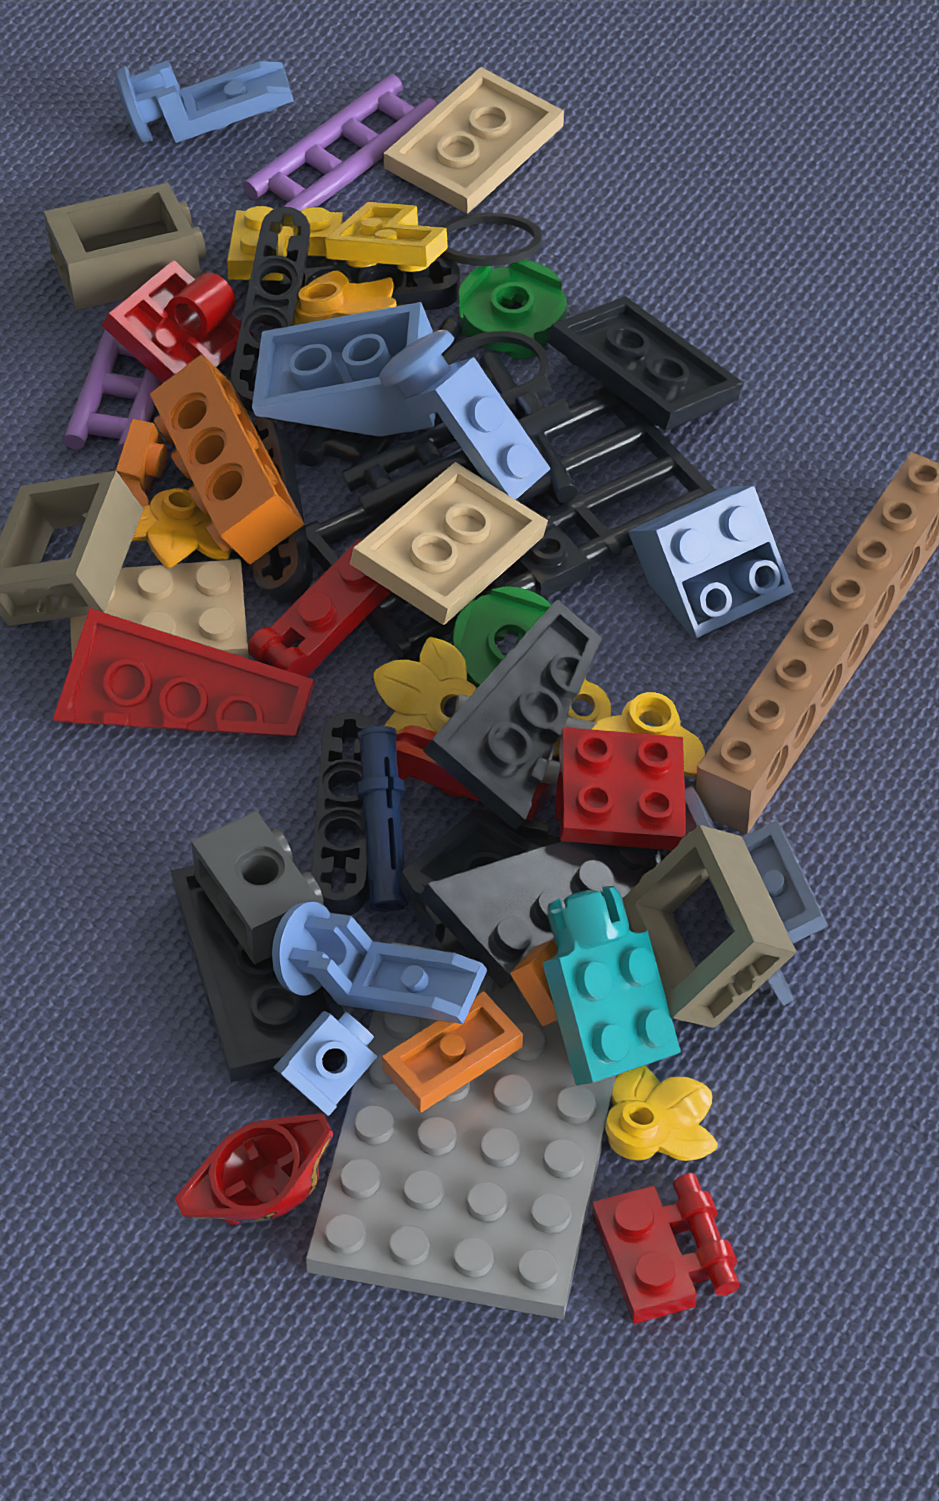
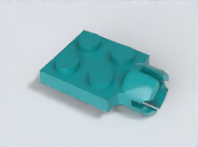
(606, 988)

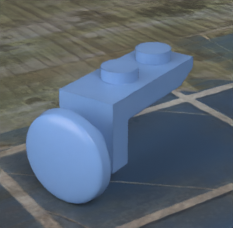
(201, 106)
(469, 410)
(336, 953)

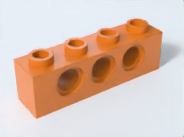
(225, 461)

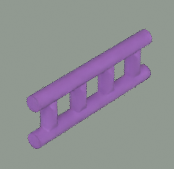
(347, 124)
(102, 381)

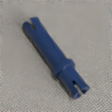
(381, 798)

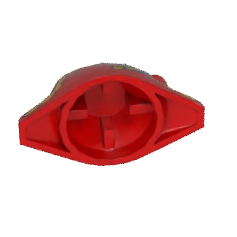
(258, 1171)

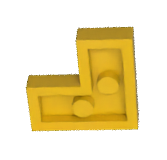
(247, 230)
(386, 236)

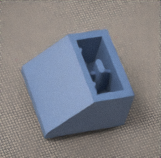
(712, 559)

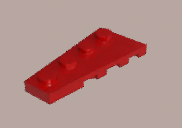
(163, 681)

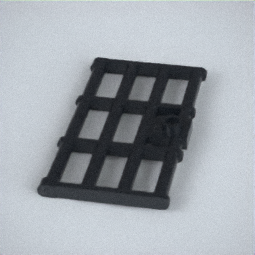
(555, 558)

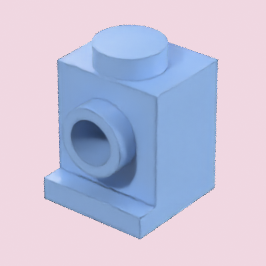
(304, 1065)

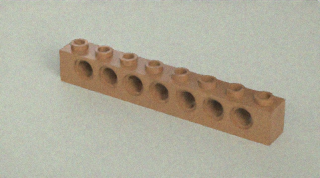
(822, 649)

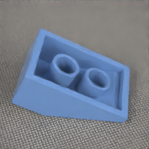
(331, 372)

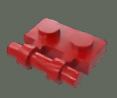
(646, 1255)

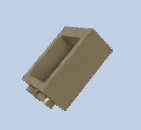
(121, 242)
(87, 578)
(743, 960)

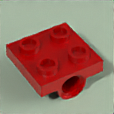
(177, 321)
(621, 789)

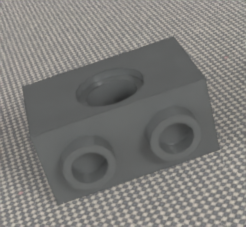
(231, 866)

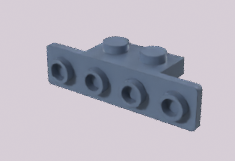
(782, 880)

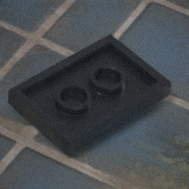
(645, 363)

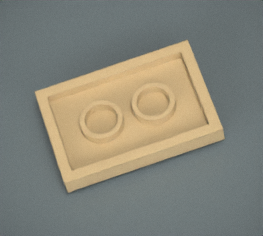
(473, 140)
(448, 543)
(186, 600)

